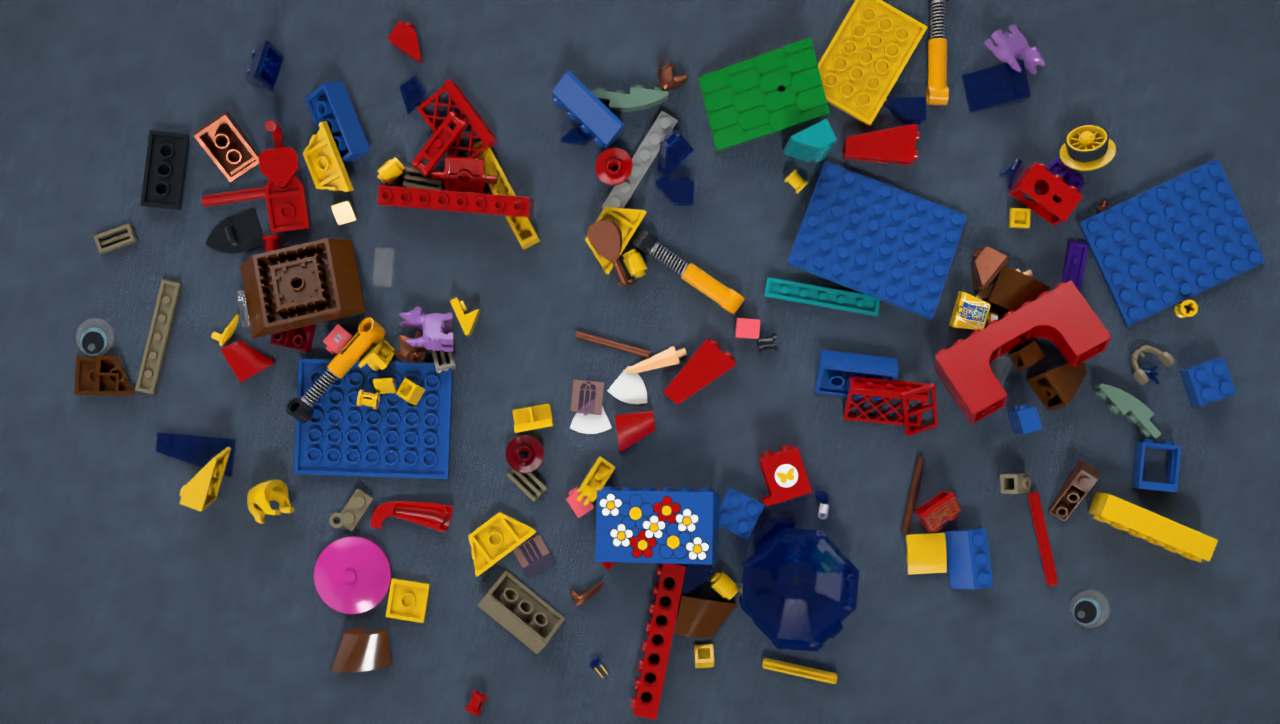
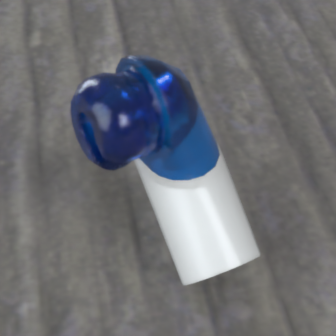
(824, 504)

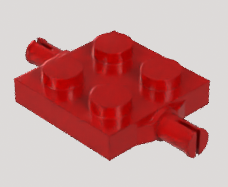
(464, 175)

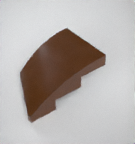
(1014, 289)
(101, 377)
(701, 616)
(362, 651)

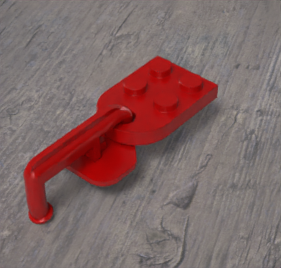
(287, 205)

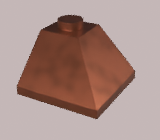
(986, 266)

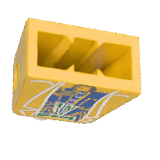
(971, 312)

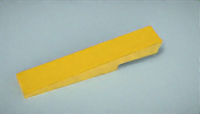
(521, 226)

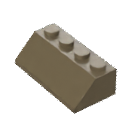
(521, 612)

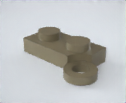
(353, 510)

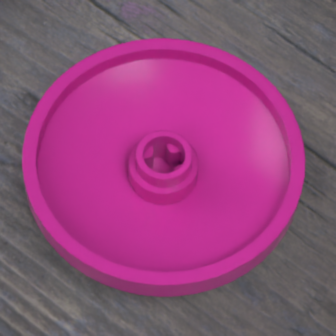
(352, 575)

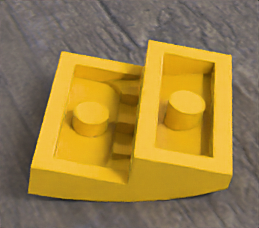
(926, 553)

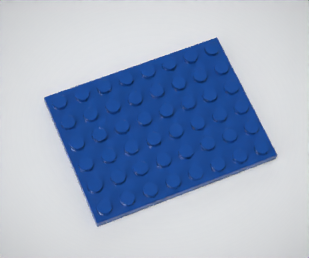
(877, 240)
(1171, 242)
(370, 442)

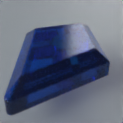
(412, 93)

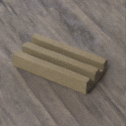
(407, 177)
(130, 233)
(445, 366)
(530, 495)

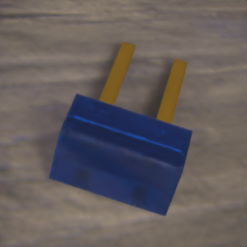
(597, 661)

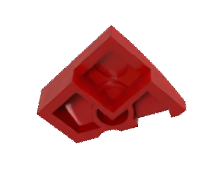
(245, 360)
(633, 428)

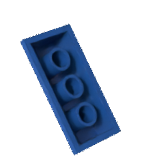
(333, 105)
(587, 110)
(837, 367)

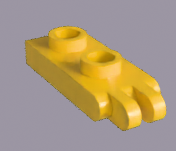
(595, 480)

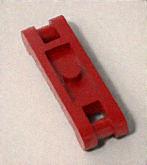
(439, 143)

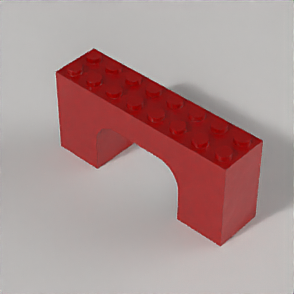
(1056, 316)

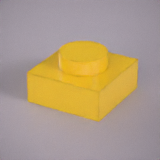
(1019, 218)

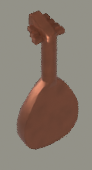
(607, 241)

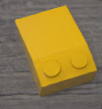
(205, 485)

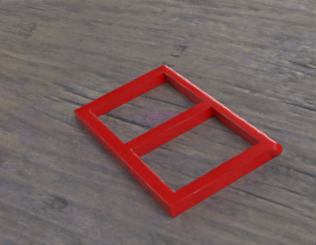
(906, 413)

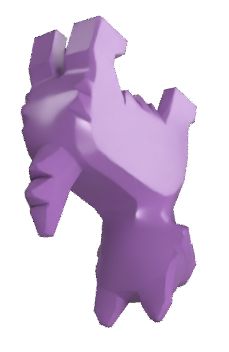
(1014, 47)
(433, 328)

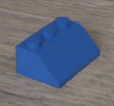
(968, 558)

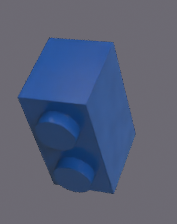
(1024, 419)

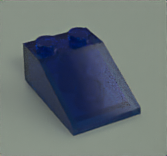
(265, 66)
(996, 87)

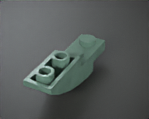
(638, 99)
(1122, 403)

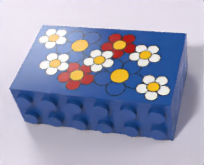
(657, 525)

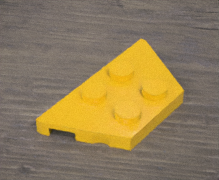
(325, 162)
(628, 222)
(496, 540)

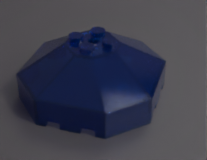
(804, 613)

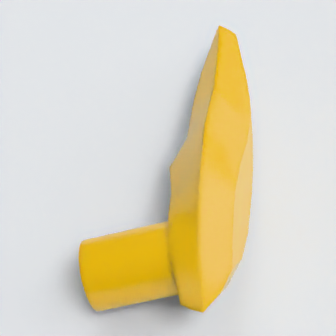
(228, 332)

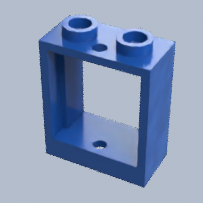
(1172, 468)

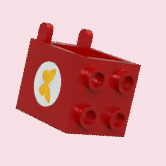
(783, 475)

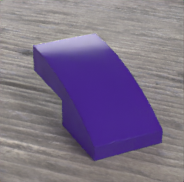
(1057, 167)

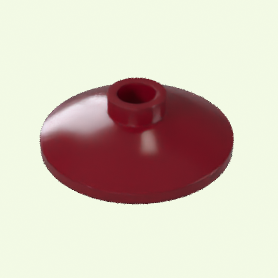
(526, 444)

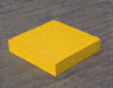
(408, 600)

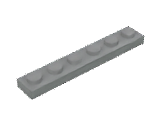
(641, 161)

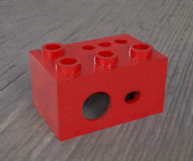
(1054, 197)

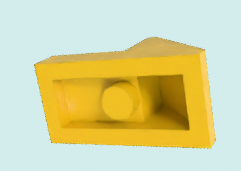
(468, 320)

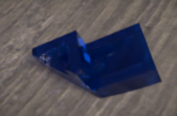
(576, 136)

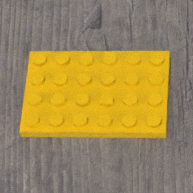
(868, 57)

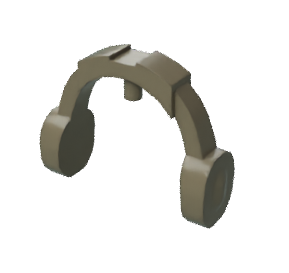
(1139, 374)

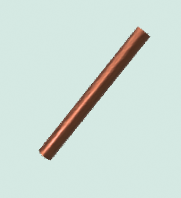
(612, 344)
(912, 494)

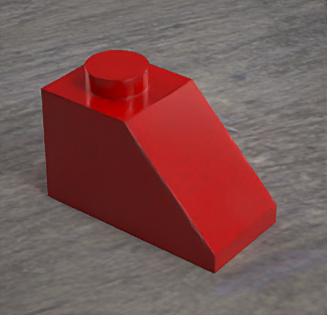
(406, 40)

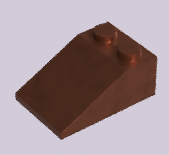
(227, 146)

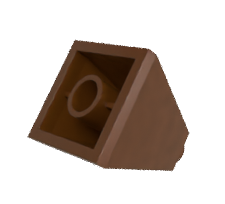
(1058, 386)

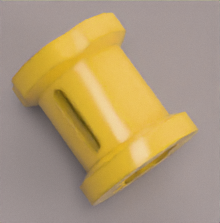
(796, 181)
(1189, 305)
(368, 399)

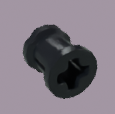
(767, 343)

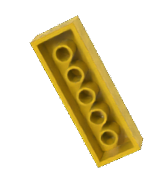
(1152, 527)

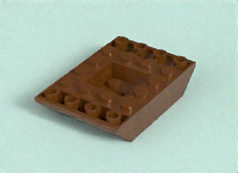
(327, 290)

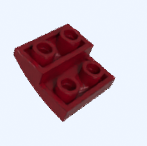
(297, 338)

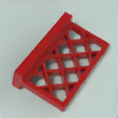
(467, 111)
(887, 390)

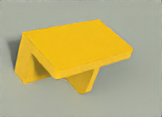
(378, 356)
(532, 418)

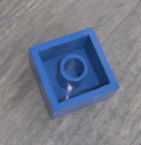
(1207, 382)
(739, 512)

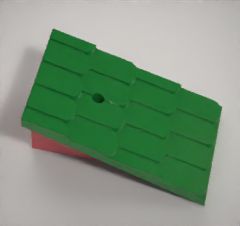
(746, 98)

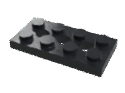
(155, 161)

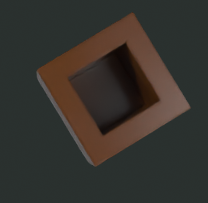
(1026, 355)

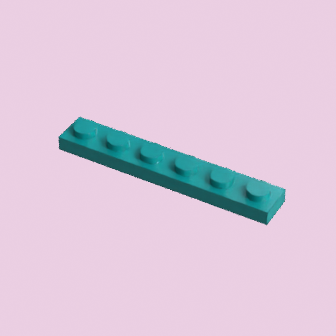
(821, 296)

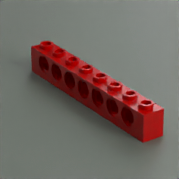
(456, 201)
(650, 707)

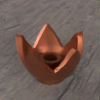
(667, 79)
(408, 353)

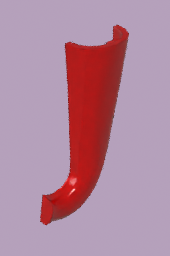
(426, 514)

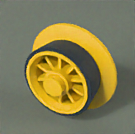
(1087, 148)

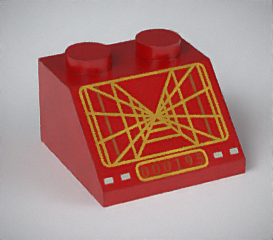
(938, 510)

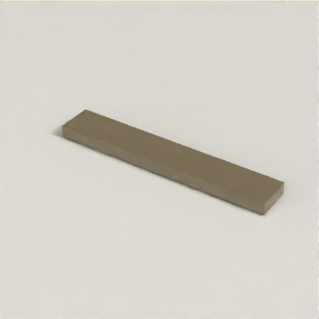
(158, 337)

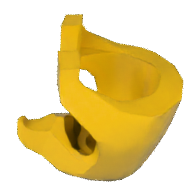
(260, 496)

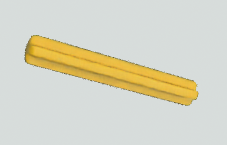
(799, 670)

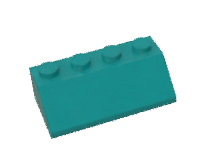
(812, 143)

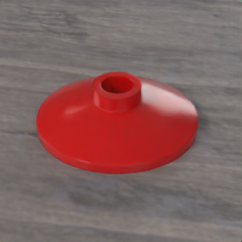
(609, 159)

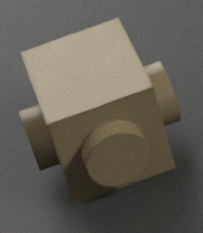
(1015, 483)

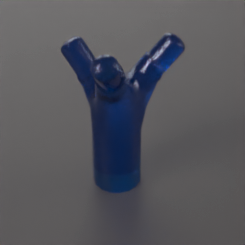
(1011, 172)
(1150, 373)

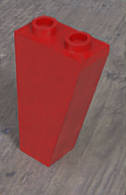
(884, 146)
(699, 371)

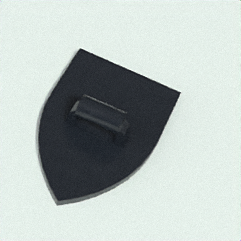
(237, 234)

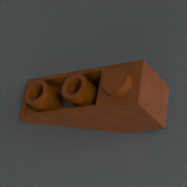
(1074, 490)

